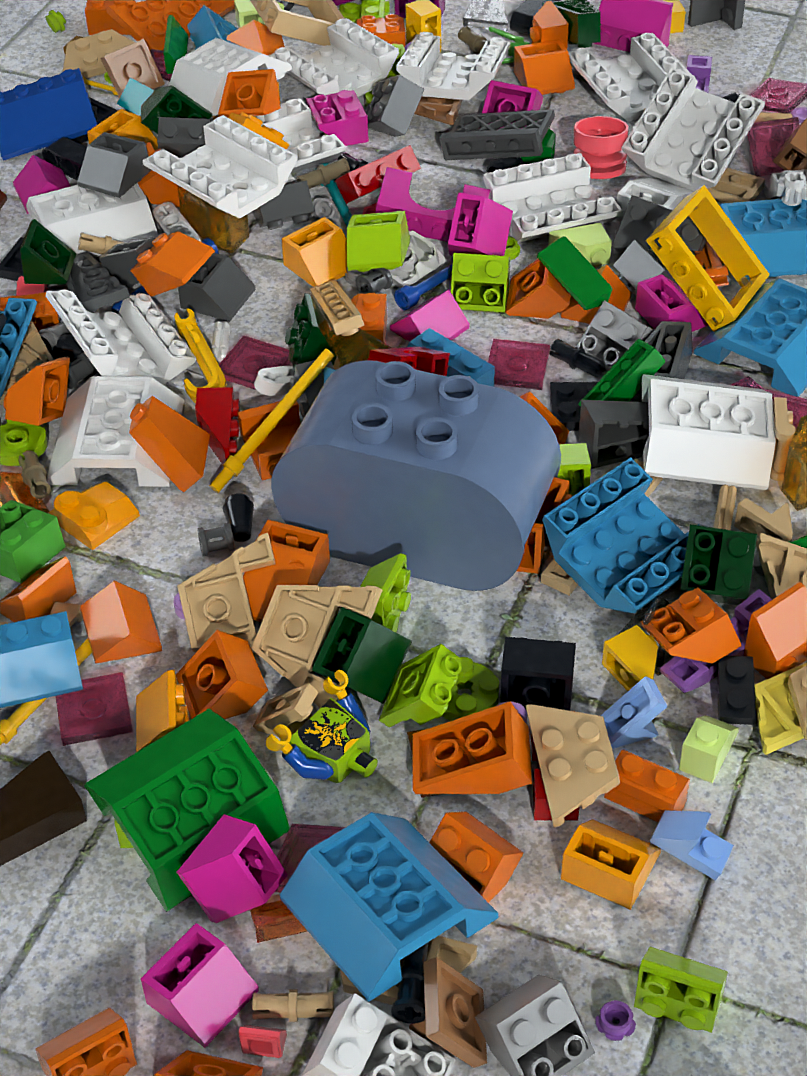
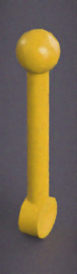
(99, 85)

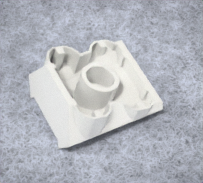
(419, 261)

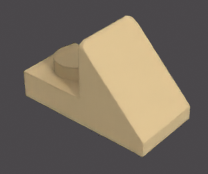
(757, 520)
(288, 709)

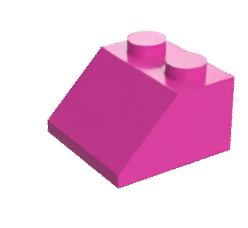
(511, 98)

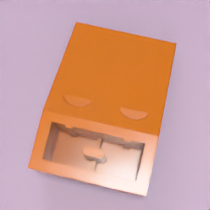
(299, 559)

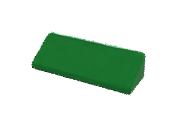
(175, 44)
(575, 273)
(625, 376)

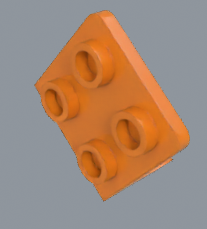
(389, 28)

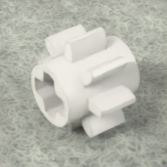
(792, 188)

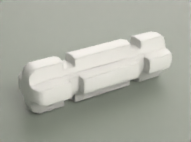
(220, 340)

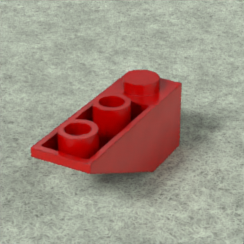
(216, 415)

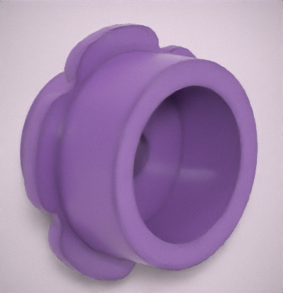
(615, 1011)

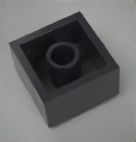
(537, 672)

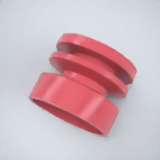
(601, 145)

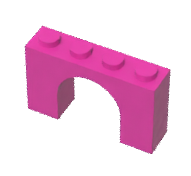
(424, 221)

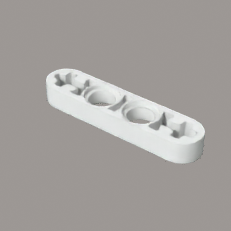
(171, 220)

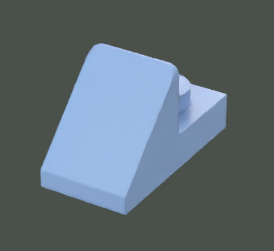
(632, 715)
(687, 839)

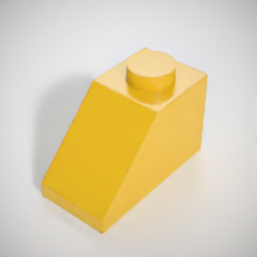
(630, 656)

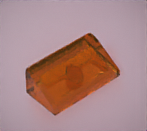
(14, 488)
(274, 921)

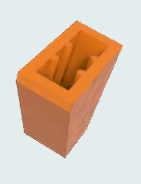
(170, 441)

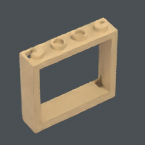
(300, 26)

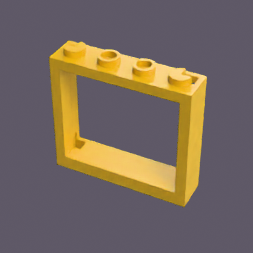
(726, 243)

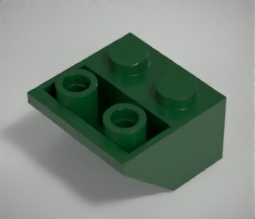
(170, 103)
(308, 334)
(719, 563)
(364, 652)

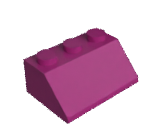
(631, 19)

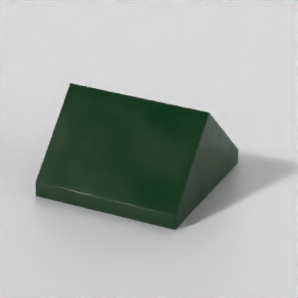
(45, 257)

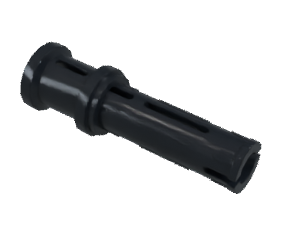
(410, 998)

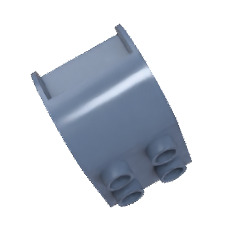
(419, 471)

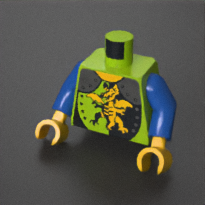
(331, 740)

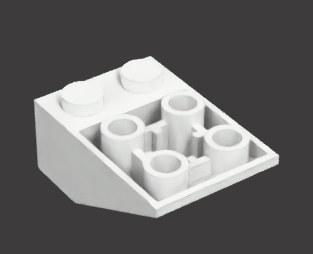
(651, 190)
(371, 1043)

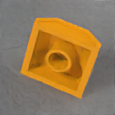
(94, 513)

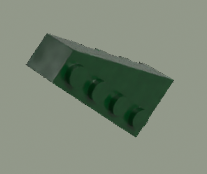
(583, 21)

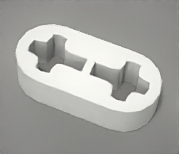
(274, 380)

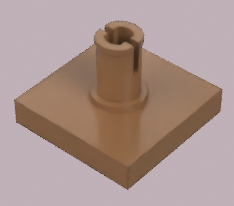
(132, 62)
(451, 1012)

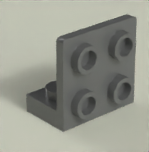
(712, 10)

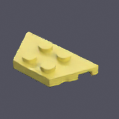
(776, 712)

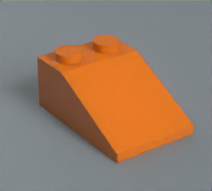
(473, 754)

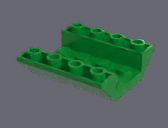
(179, 791)

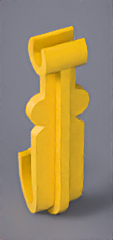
(209, 366)

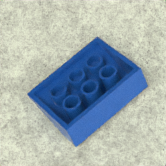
(44, 112)

